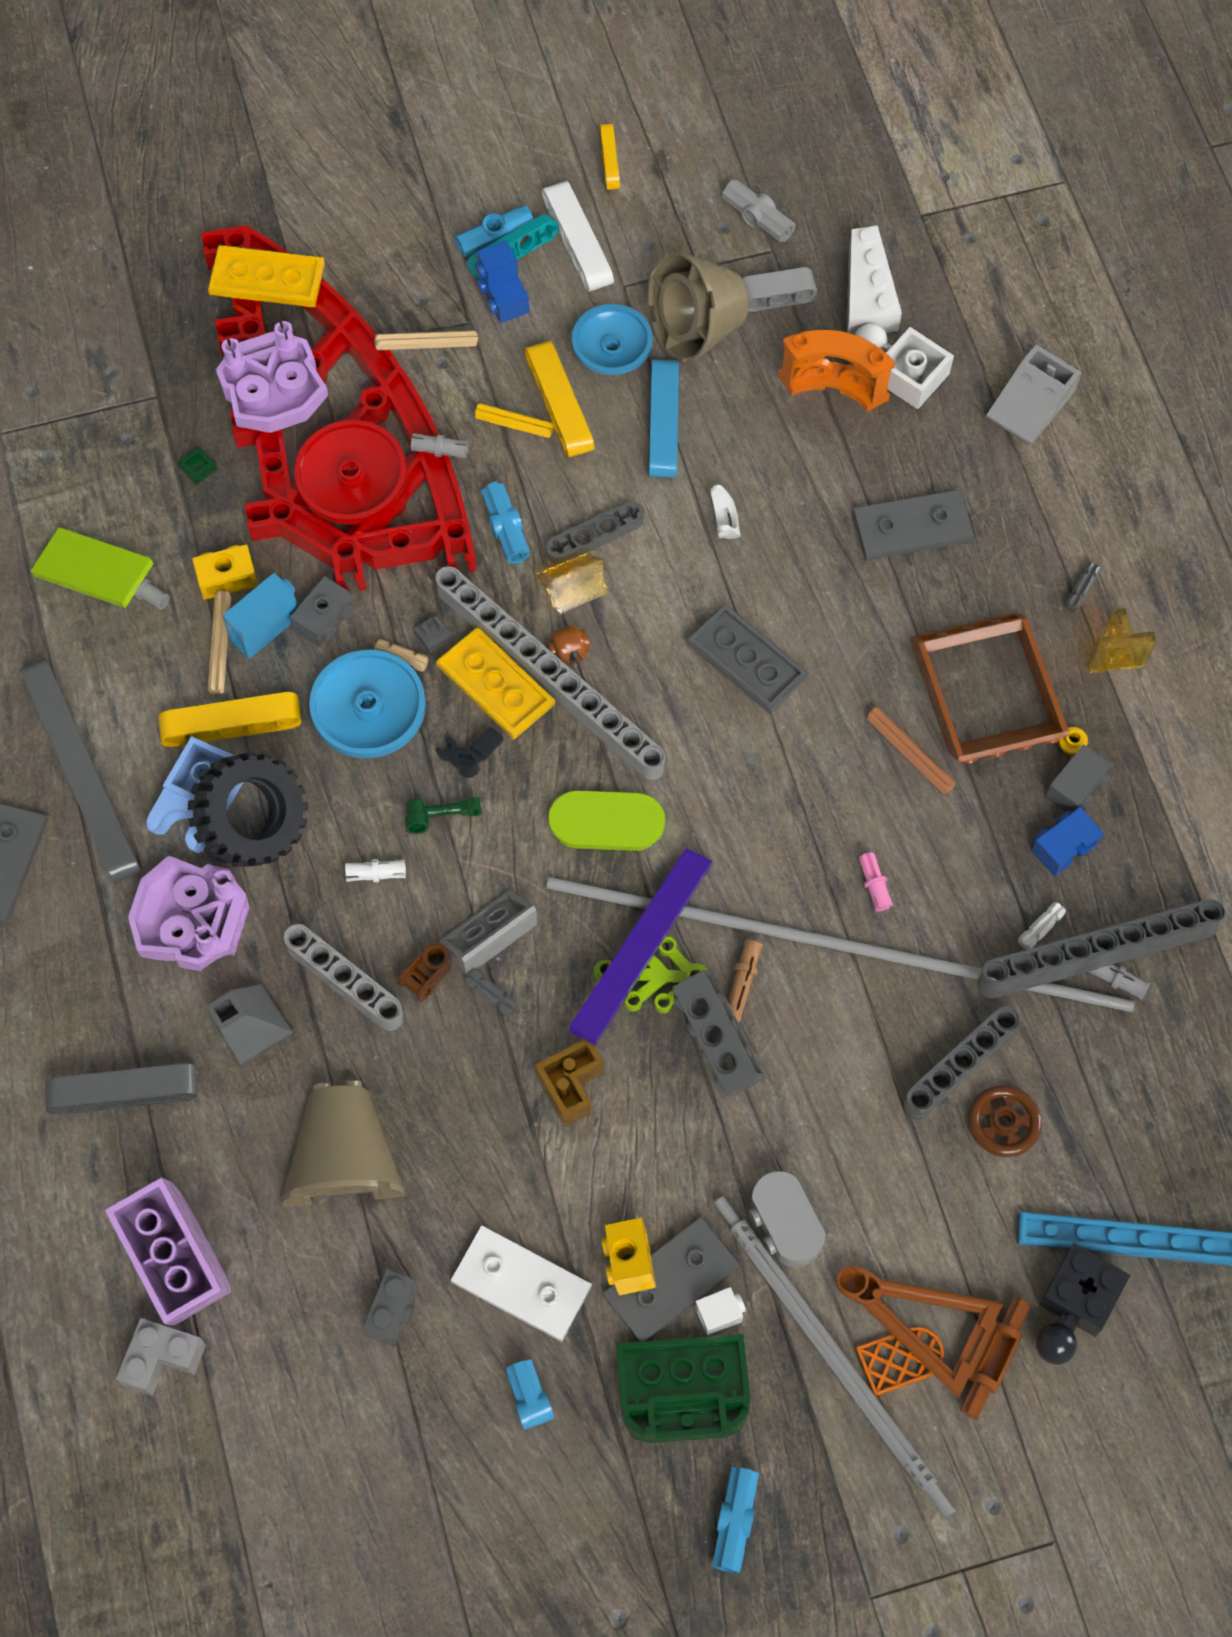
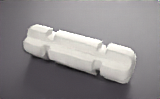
(1041, 926)

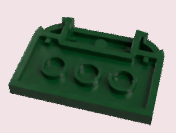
(684, 1388)

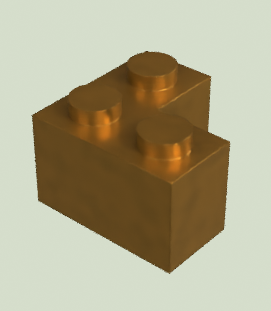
(563, 1076)

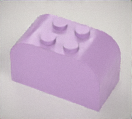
(169, 1251)

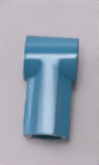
(531, 1402)

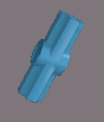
(492, 228)
(505, 523)
(735, 1520)

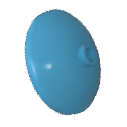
(612, 328)

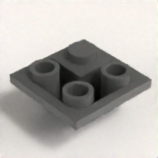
(248, 1022)

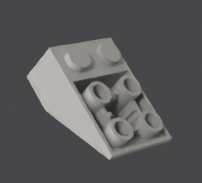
(1034, 394)

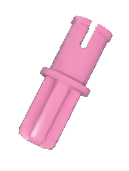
(875, 882)

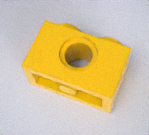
(237, 578)
(631, 1274)

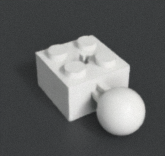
(918, 363)

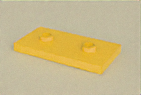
(266, 276)
(495, 683)

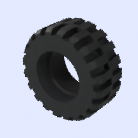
(283, 802)

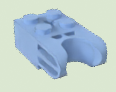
(174, 798)

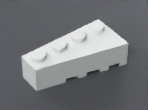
(870, 283)

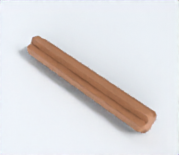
(911, 750)

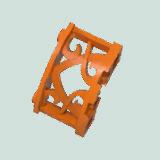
(807, 369)

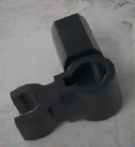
(468, 761)

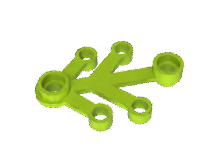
(657, 976)

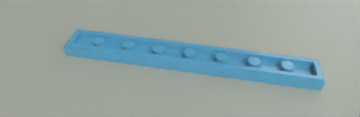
(1125, 1238)

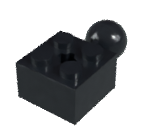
(1064, 1298)

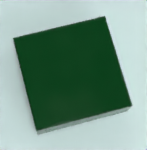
(197, 465)

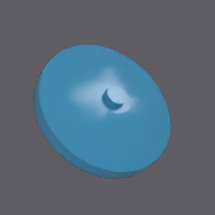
(367, 704)

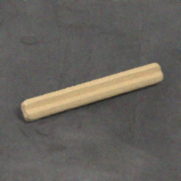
(423, 340)
(219, 643)

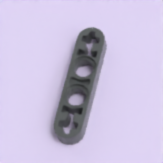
(593, 530)

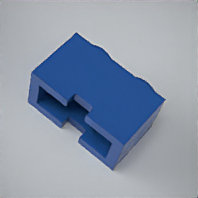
(1071, 836)

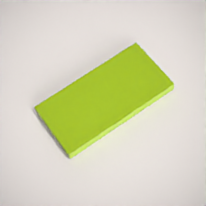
(92, 567)

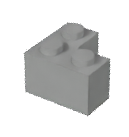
(154, 1348)

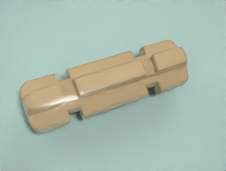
(418, 661)

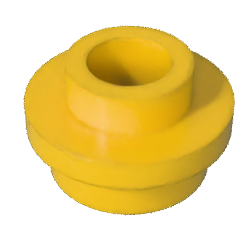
(1070, 747)

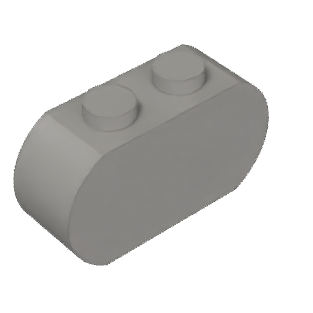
(786, 1220)

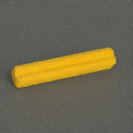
(514, 420)

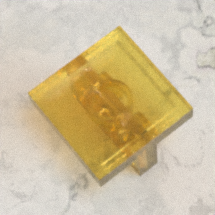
(574, 582)
(1119, 647)

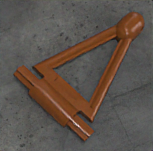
(988, 1346)

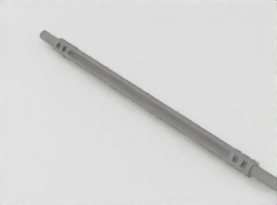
(835, 1357)

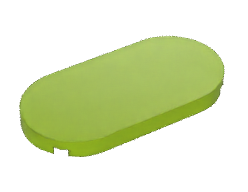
(606, 820)

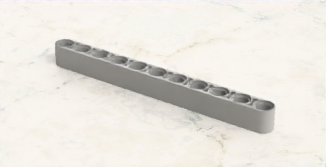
(552, 683)

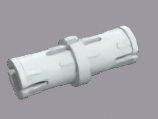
(375, 870)

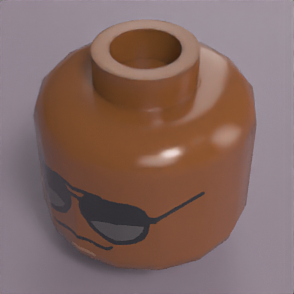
(569, 644)

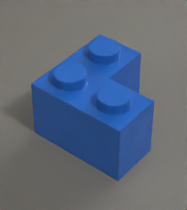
(500, 282)

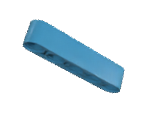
(664, 418)

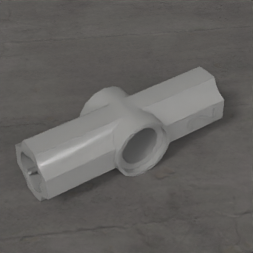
(758, 210)

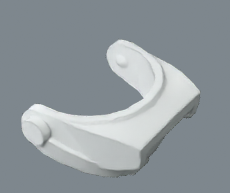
(724, 504)

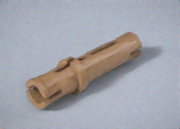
(744, 973)

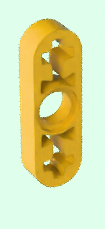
(609, 157)

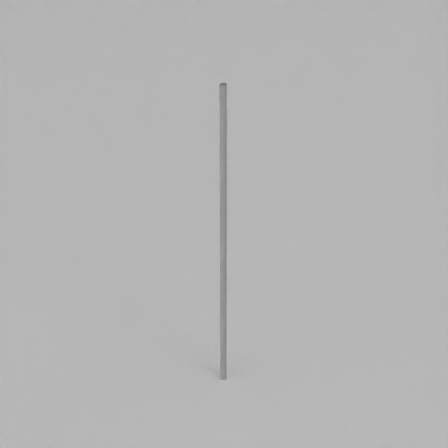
(834, 943)

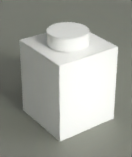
(720, 1311)

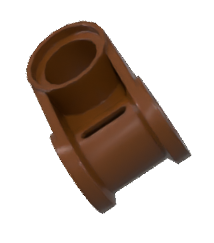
(423, 976)

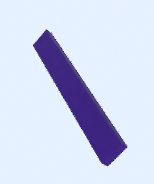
(640, 947)

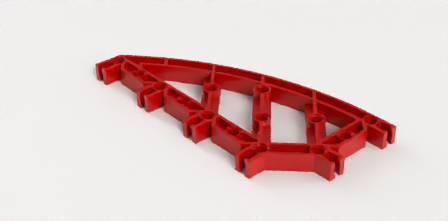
(392, 391)

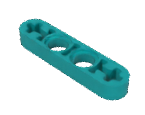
(539, 232)

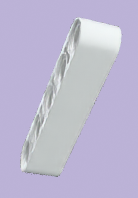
(577, 236)

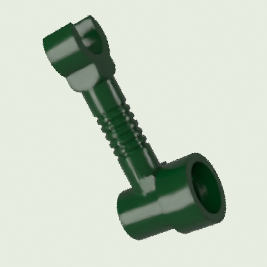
(418, 814)

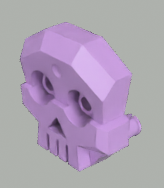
(266, 366)
(164, 908)

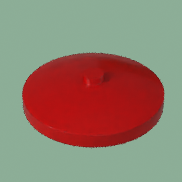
(350, 471)

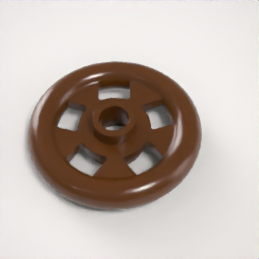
(1011, 1096)

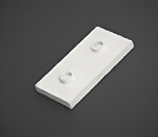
(521, 1283)

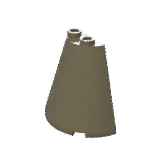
(341, 1148)

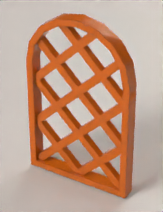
(917, 1377)

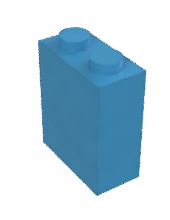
(261, 615)

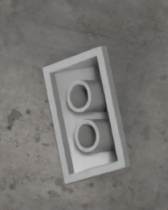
(490, 931)

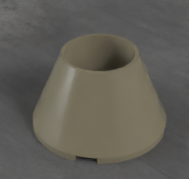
(694, 304)

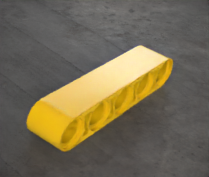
(559, 399)
(230, 719)

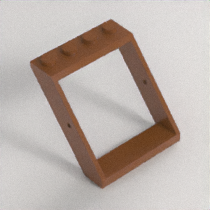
(997, 744)

